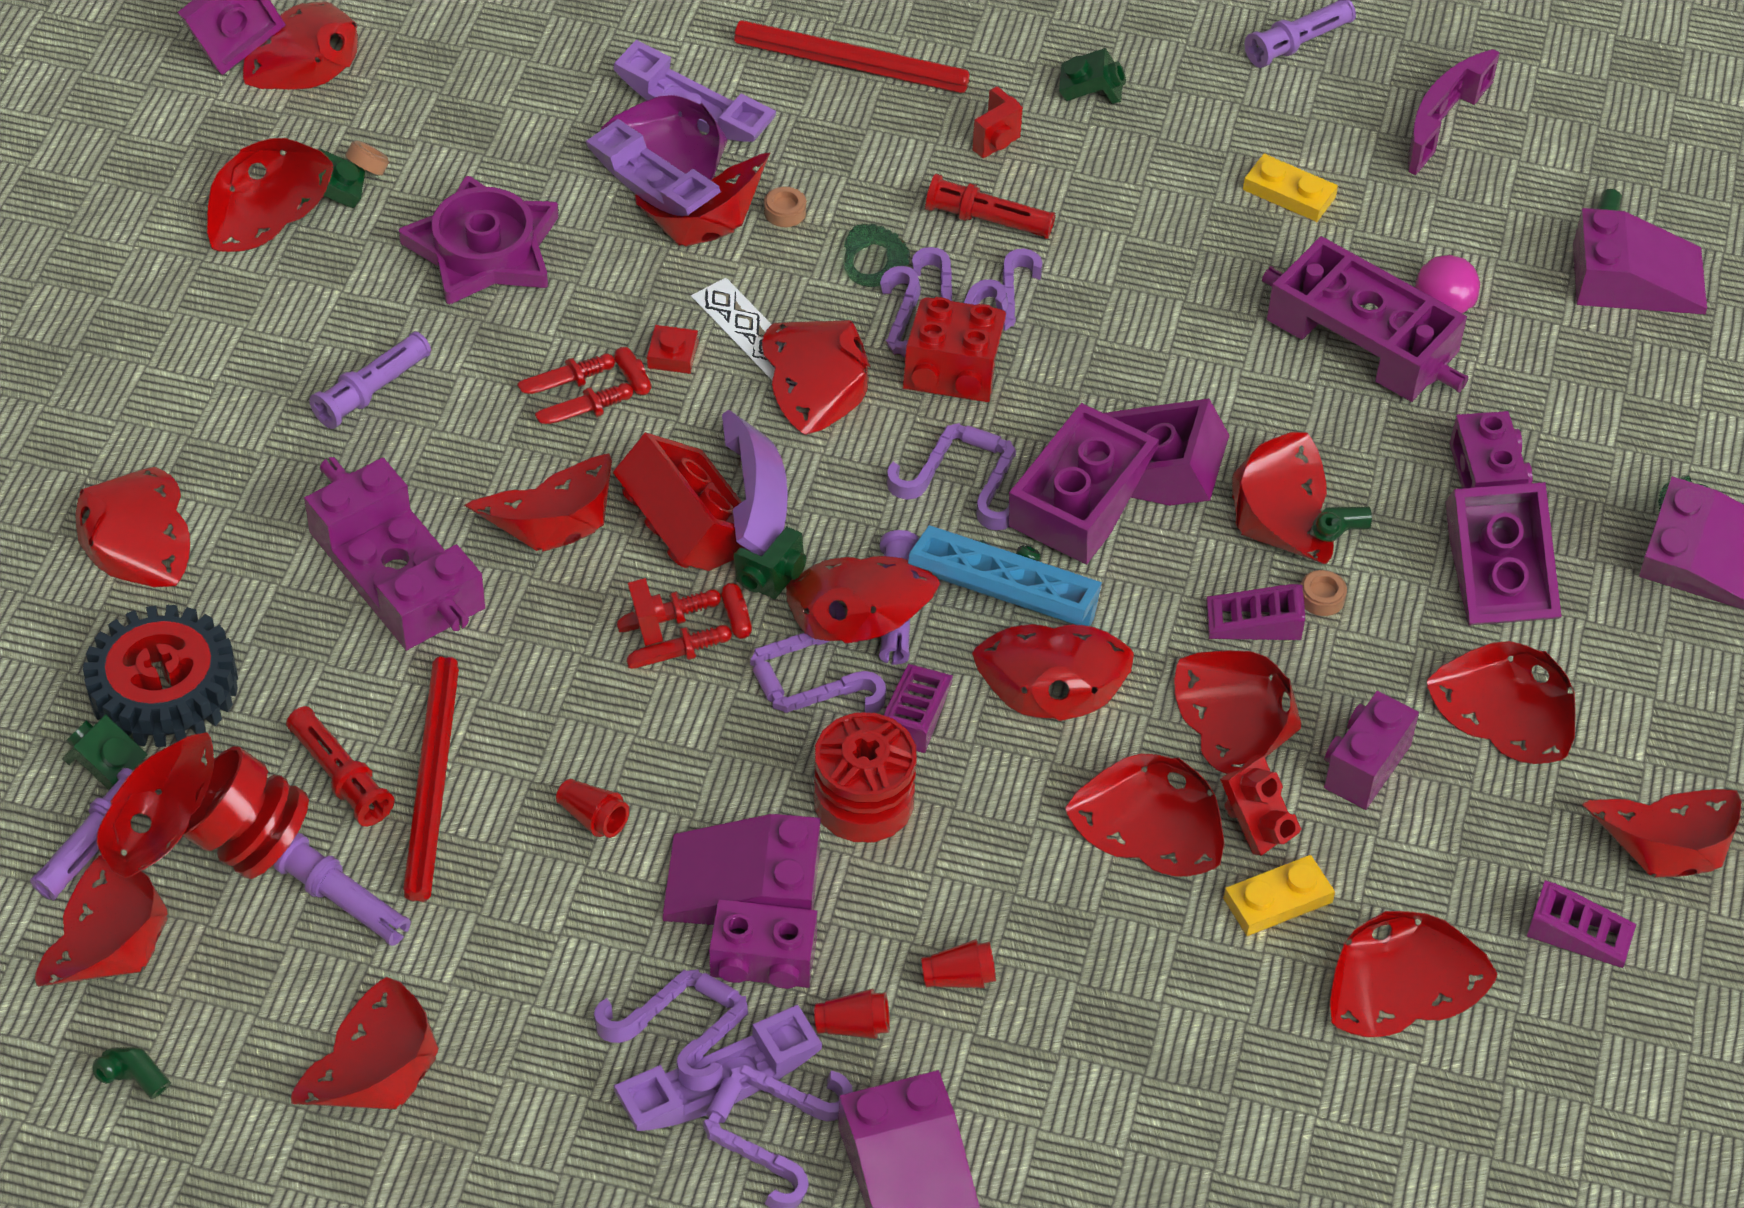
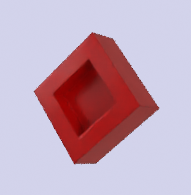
(672, 349)
(648, 611)

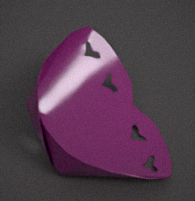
(677, 137)

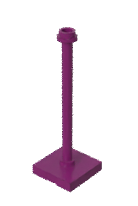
(230, 28)

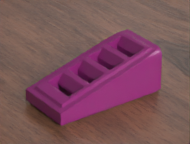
(1270, 599)
(919, 731)
(1573, 906)

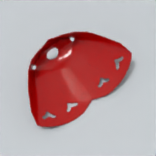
(292, 52)
(268, 200)
(720, 214)
(825, 364)
(1271, 499)
(550, 515)
(129, 527)
(860, 586)
(1053, 657)
(1509, 700)
(1240, 702)
(179, 776)
(1151, 815)
(1667, 841)
(114, 937)
(1406, 974)
(377, 1067)

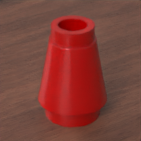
(594, 807)
(960, 966)
(854, 1015)

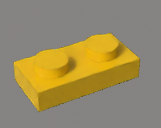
(1290, 187)
(1279, 895)

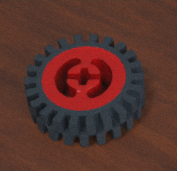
(193, 661)

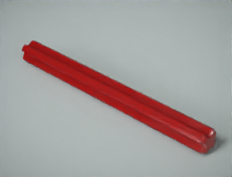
(852, 56)
(431, 780)

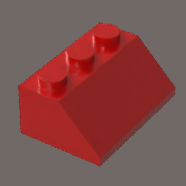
(682, 500)

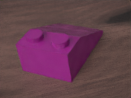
(1635, 265)
(1187, 454)
(1081, 483)
(1698, 544)
(1504, 553)
(745, 860)
(906, 1145)

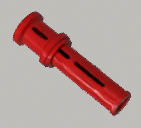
(970, 203)
(357, 793)

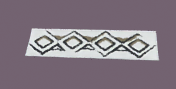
(740, 321)

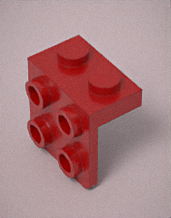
(953, 348)

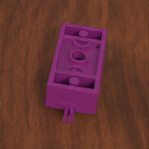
(1407, 331)
(368, 522)

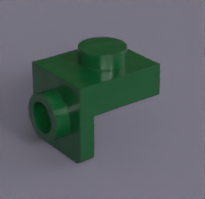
(1090, 74)
(345, 181)
(775, 568)
(104, 750)

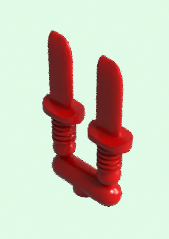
(627, 362)
(685, 645)

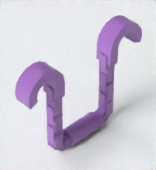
(1013, 259)
(907, 275)
(974, 437)
(846, 685)
(633, 1024)
(809, 1104)

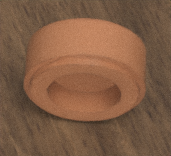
(367, 157)
(785, 207)
(1323, 592)

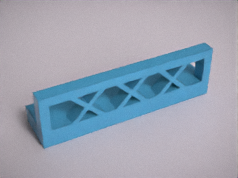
(1007, 576)

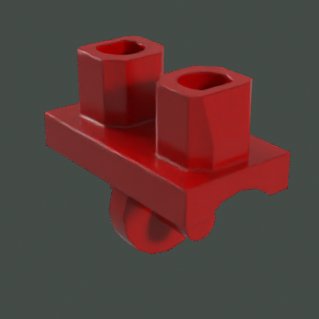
(1258, 805)

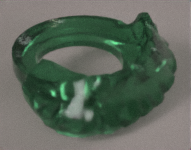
(863, 236)

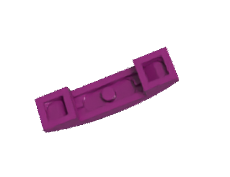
(1463, 81)

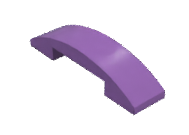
(650, 76)
(647, 174)
(764, 511)
(775, 1048)

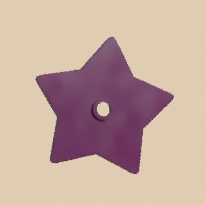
(483, 239)

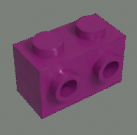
(1488, 451)
(1370, 749)
(763, 944)

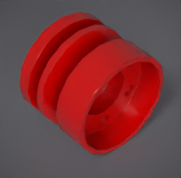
(864, 777)
(247, 814)

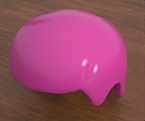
(1450, 281)

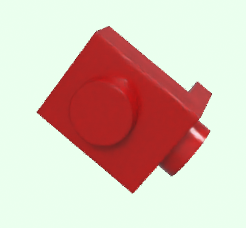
(999, 125)

